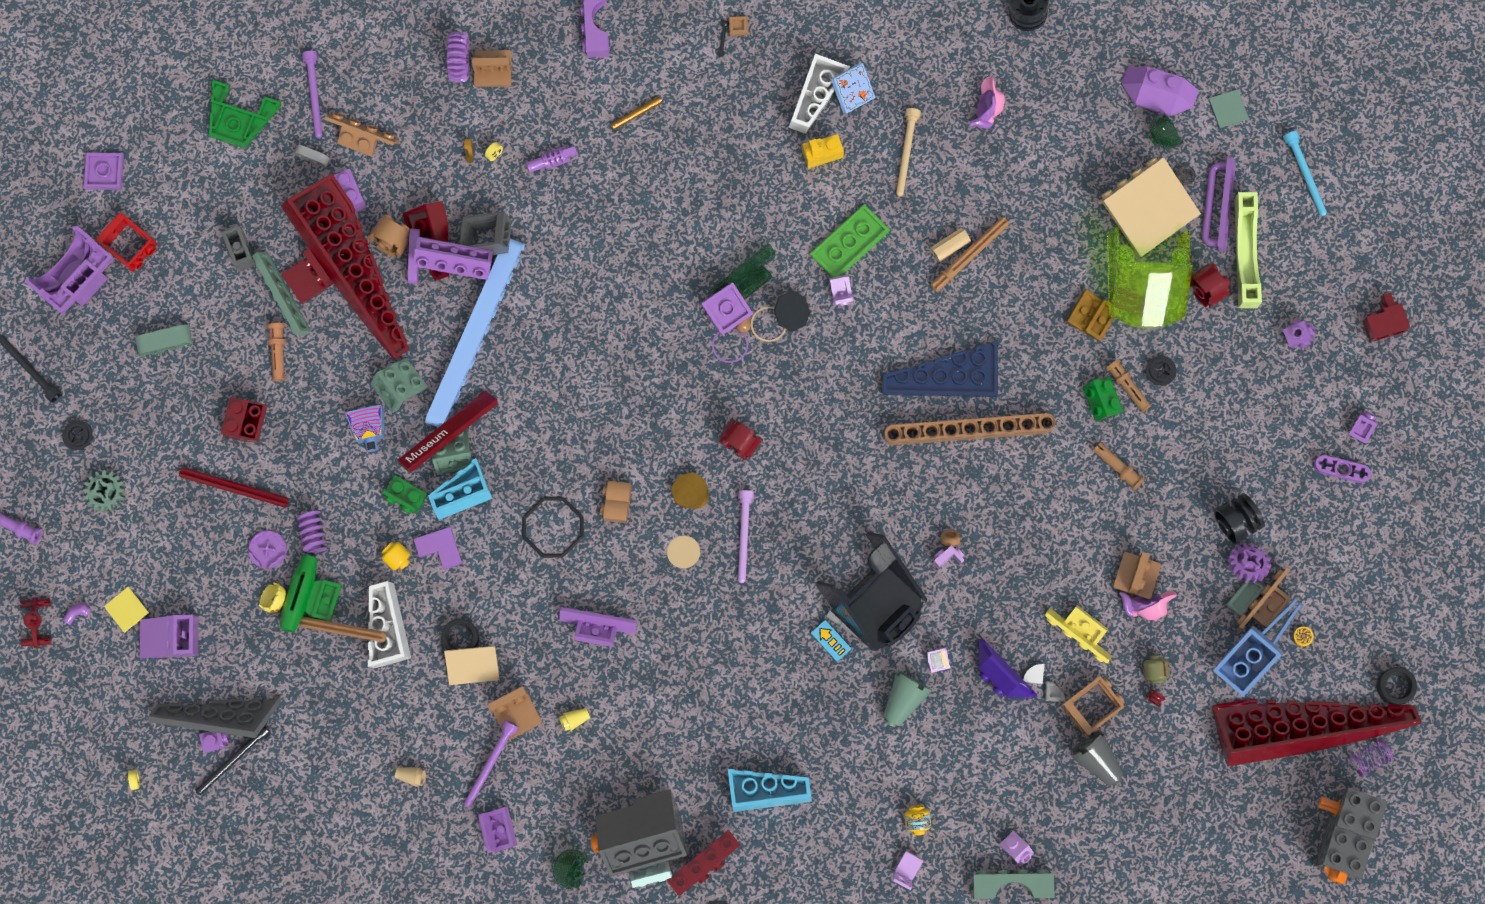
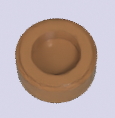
(950, 538)

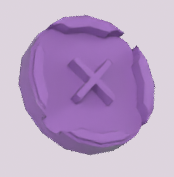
(267, 549)

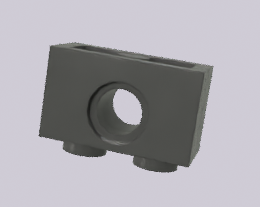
(238, 248)

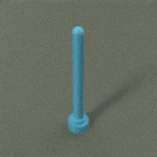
(1292, 140)

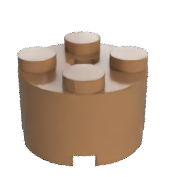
(390, 236)

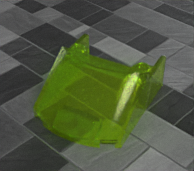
(1146, 291)

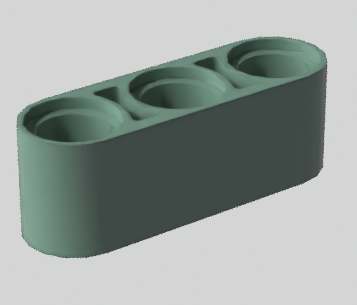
(162, 340)

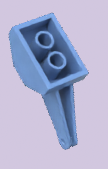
(1252, 655)

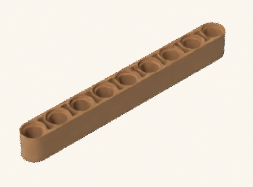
(977, 424)

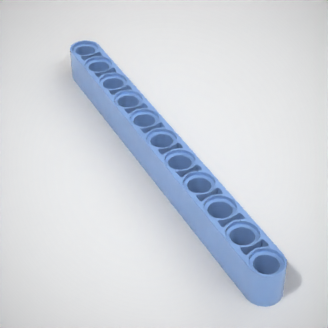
(473, 334)

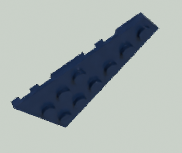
(956, 375)

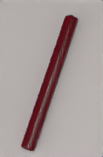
(234, 487)

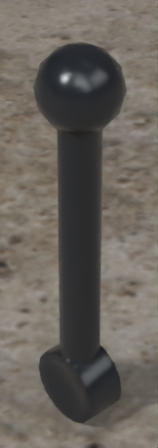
(721, 53)

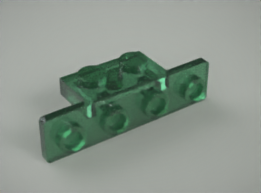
(750, 274)

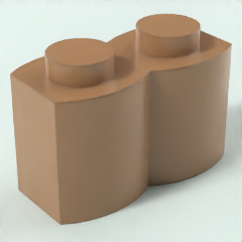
(617, 501)

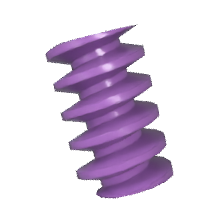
(310, 532)

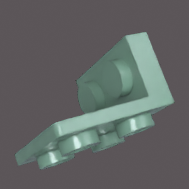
(398, 383)
(454, 455)

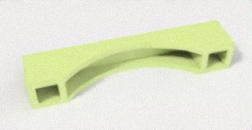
(1246, 250)

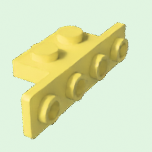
(1083, 629)

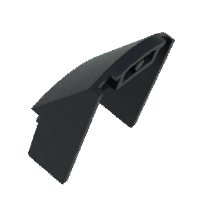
(883, 602)

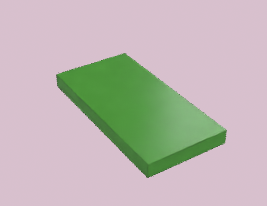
(850, 242)

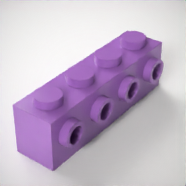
(452, 258)

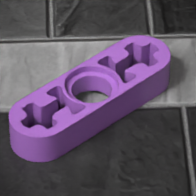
(413, 272)
(1329, 461)

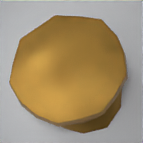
(690, 491)

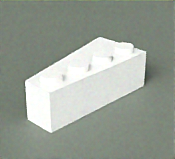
(815, 92)
(386, 617)

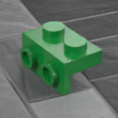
(1102, 398)

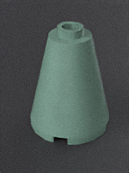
(904, 698)

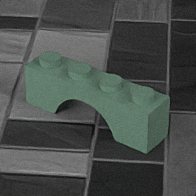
(987, 885)

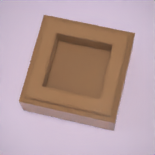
(738, 25)

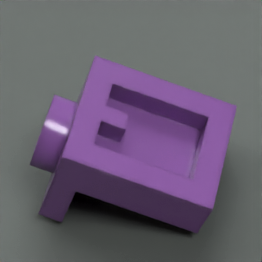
(1363, 426)
(213, 741)

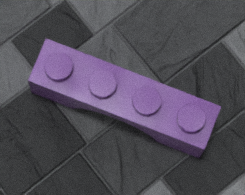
(596, 40)

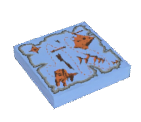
(853, 88)

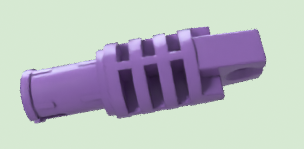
(552, 158)

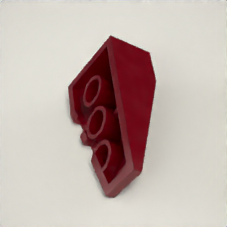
(433, 224)

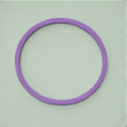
(740, 358)

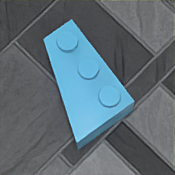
(461, 492)

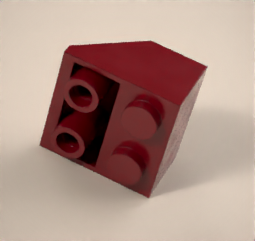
(243, 420)

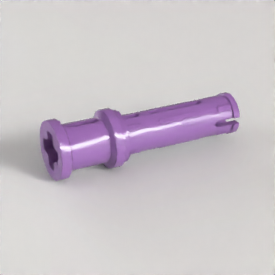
(21, 529)

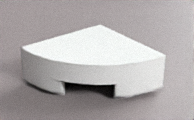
(1034, 674)

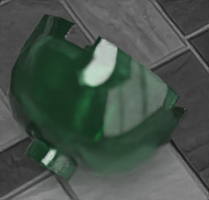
(1164, 132)
(568, 868)

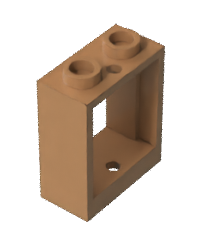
(1076, 716)

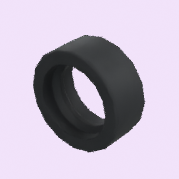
(455, 623)
(1412, 686)

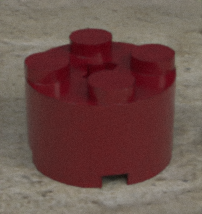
(1209, 285)
(740, 438)

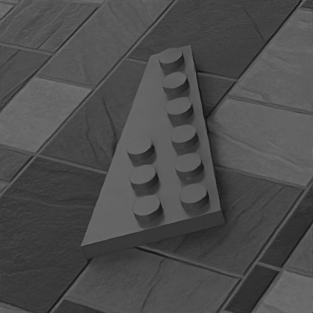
(220, 716)

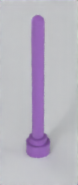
(310, 59)
(508, 730)

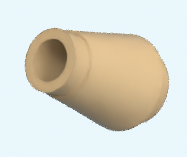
(411, 775)

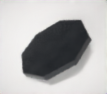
(792, 311)

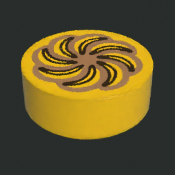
(1303, 636)

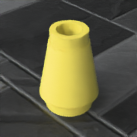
(573, 719)

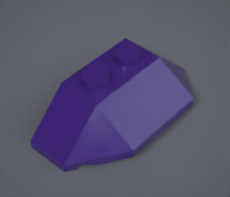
(1001, 675)

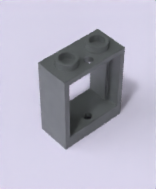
(502, 232)

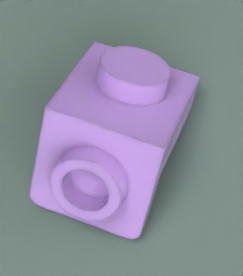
(841, 290)
(943, 556)
(1017, 848)

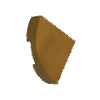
(468, 145)

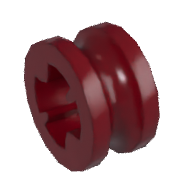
(1155, 698)

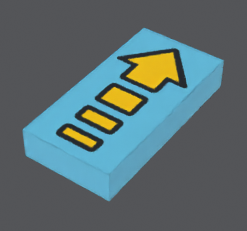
(831, 641)

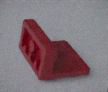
(307, 278)

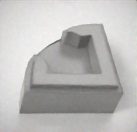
(1053, 693)

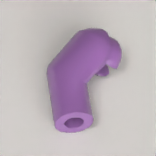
(76, 610)

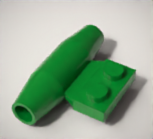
(308, 596)

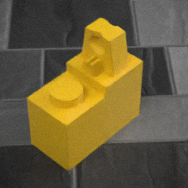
(822, 151)

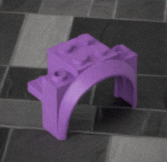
(75, 275)

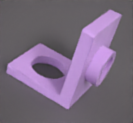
(907, 869)

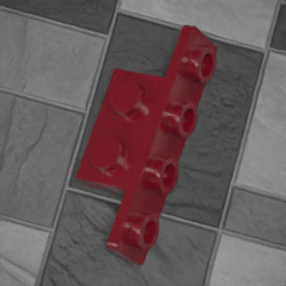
(703, 863)

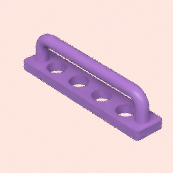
(1221, 242)

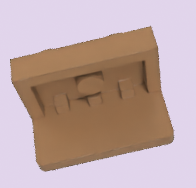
(492, 68)
(1137, 575)

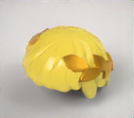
(266, 598)

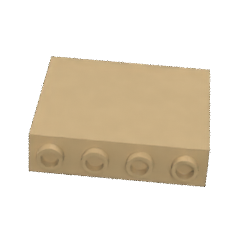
(1150, 206)

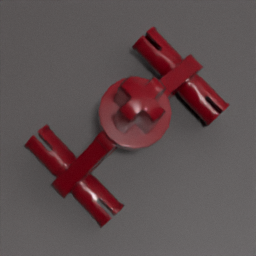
(33, 621)

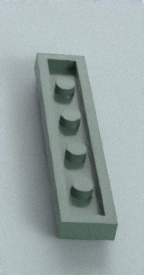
(281, 293)

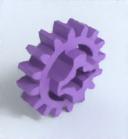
(1249, 563)

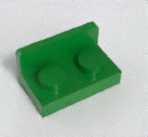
(404, 494)

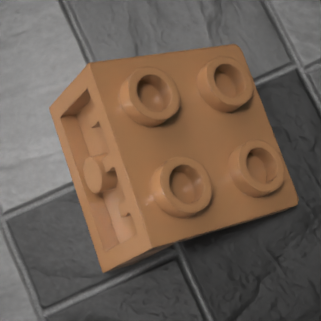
(517, 709)

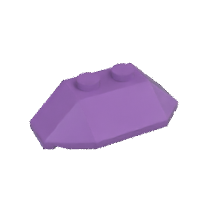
(1159, 90)

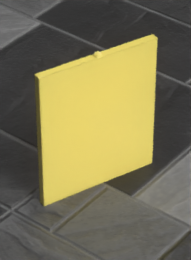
(126, 609)

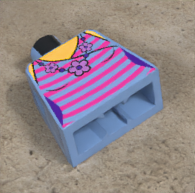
(367, 425)

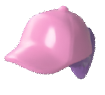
(995, 103)
(1139, 606)

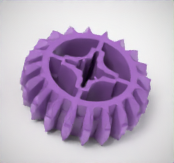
(458, 57)

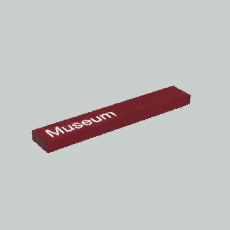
(447, 431)

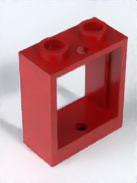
(114, 229)

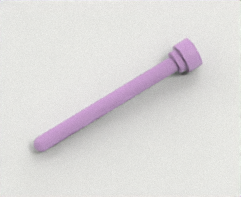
(745, 498)

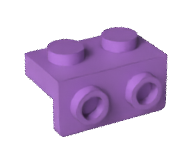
(497, 830)

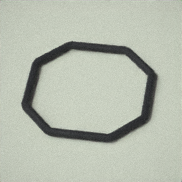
(572, 545)

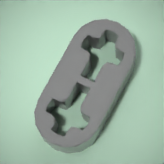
(312, 156)

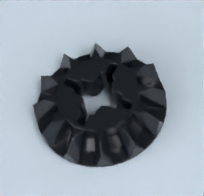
(1158, 362)
(77, 426)

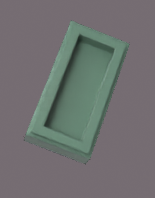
(1244, 597)

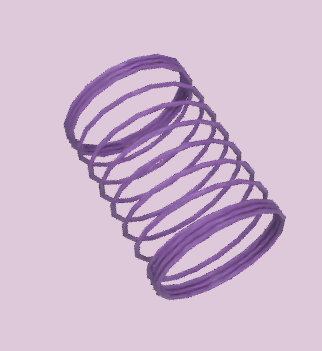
(1379, 745)

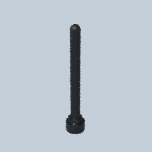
(50, 391)
(263, 734)

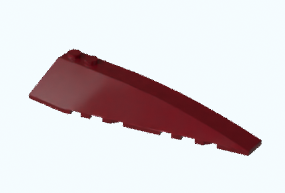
(335, 237)
(1278, 730)

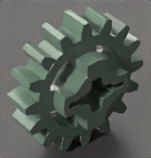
(112, 488)

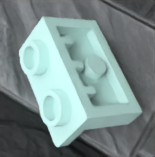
(650, 874)

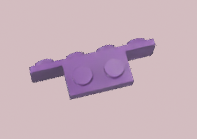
(597, 627)

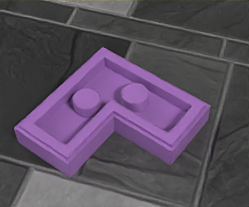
(441, 542)

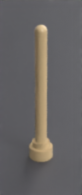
(911, 116)

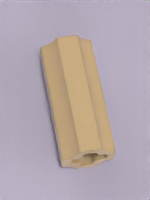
(950, 244)

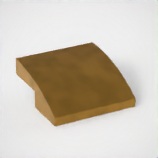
(1090, 315)

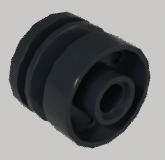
(1028, 14)
(1239, 518)

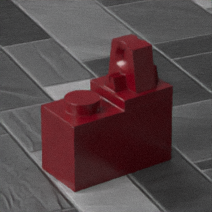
(1387, 323)

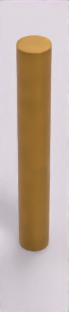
(637, 112)

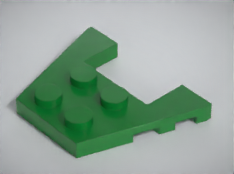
(235, 124)

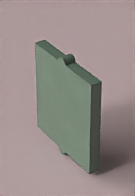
(1228, 108)

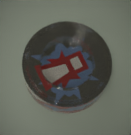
(1186, 175)

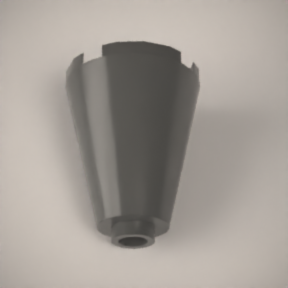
(1098, 758)

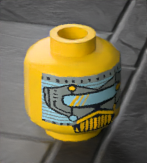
(917, 819)

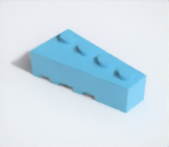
(766, 790)

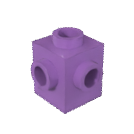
(1293, 334)

